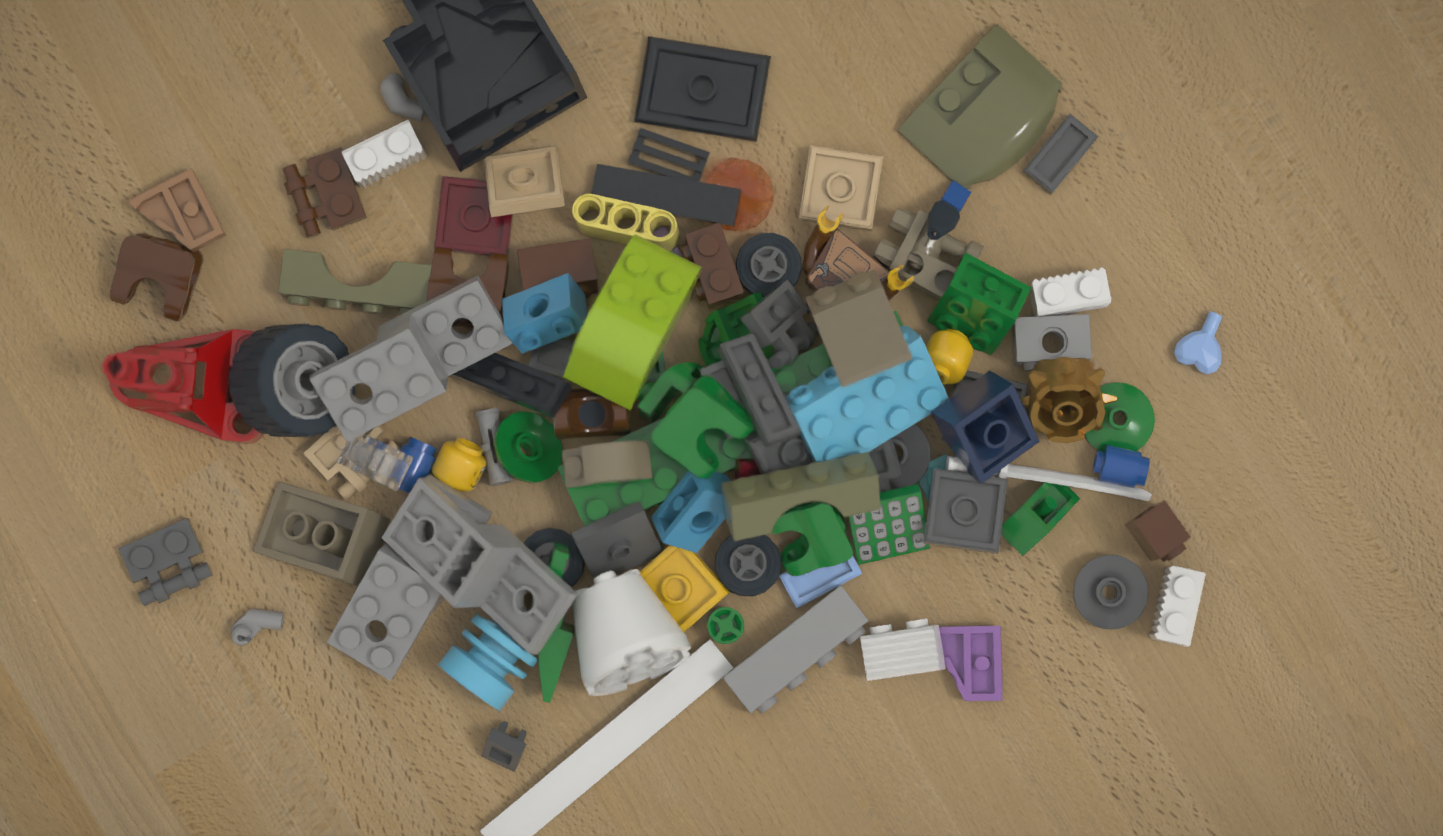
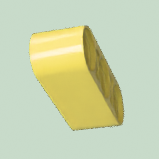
(615, 210)

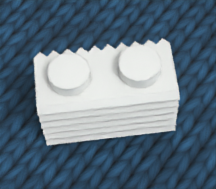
(384, 154)
(1070, 293)
(1177, 606)
(902, 651)

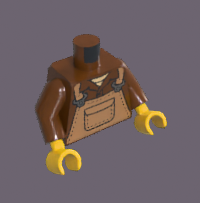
(836, 258)

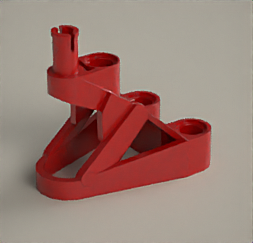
(136, 370)

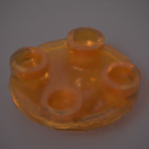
(755, 186)

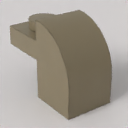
(607, 463)

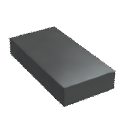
(1060, 154)

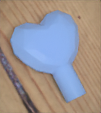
(1201, 346)

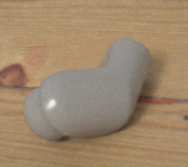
(396, 99)
(253, 622)

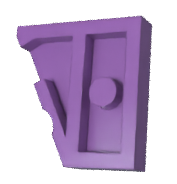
(974, 660)

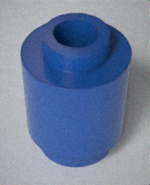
(421, 463)
(1121, 466)

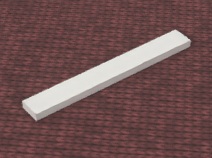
(612, 744)

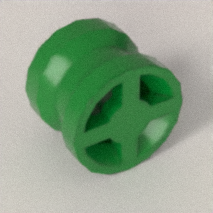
(728, 621)

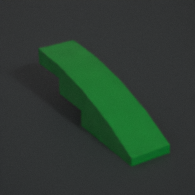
(556, 648)

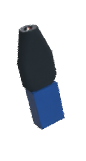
(945, 213)

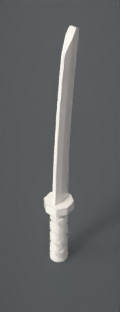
(1056, 477)

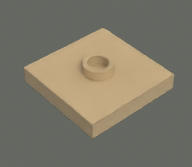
(524, 181)
(845, 183)

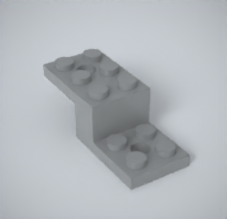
(411, 359)
(479, 566)
(397, 598)

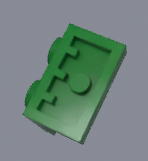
(980, 303)

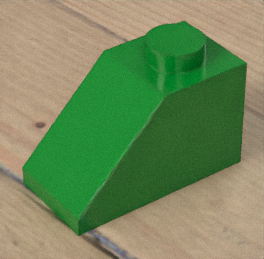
(1038, 516)

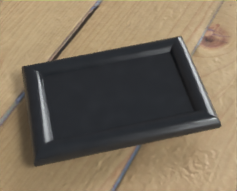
(702, 89)

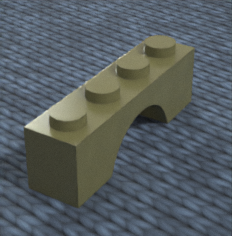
(308, 278)
(758, 501)

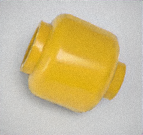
(950, 354)
(459, 464)

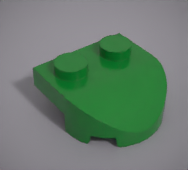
(727, 325)
(671, 384)

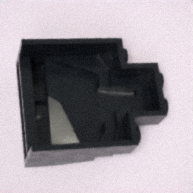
(483, 72)

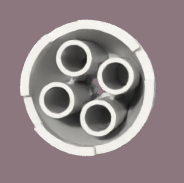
(624, 634)

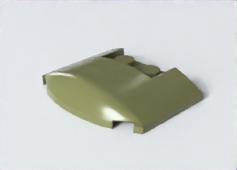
(985, 111)

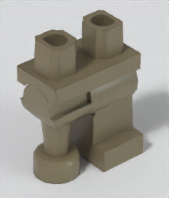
(921, 254)

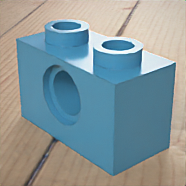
(544, 313)
(691, 511)

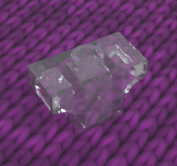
(375, 460)

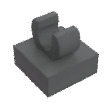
(504, 748)

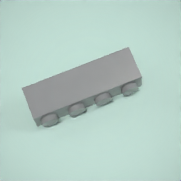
(795, 649)

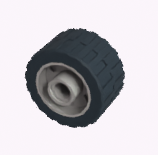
(273, 379)

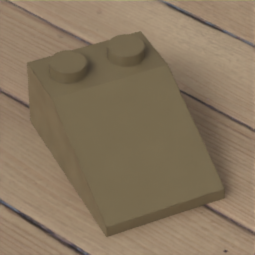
(858, 328)
(321, 534)

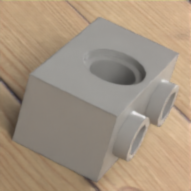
(1070, 329)

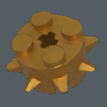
(1066, 398)

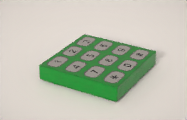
(891, 530)

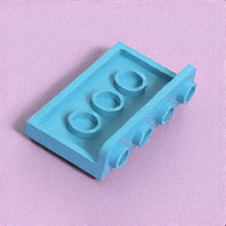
(870, 411)

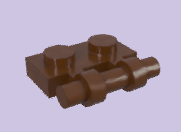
(335, 188)

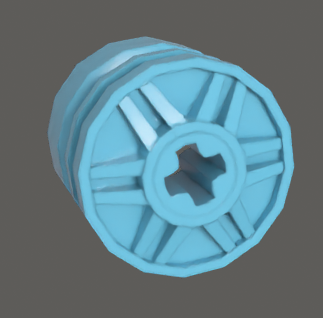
(487, 662)

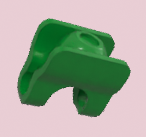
(684, 426)
(821, 541)

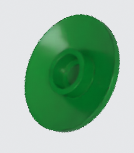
(1138, 423)
(536, 438)

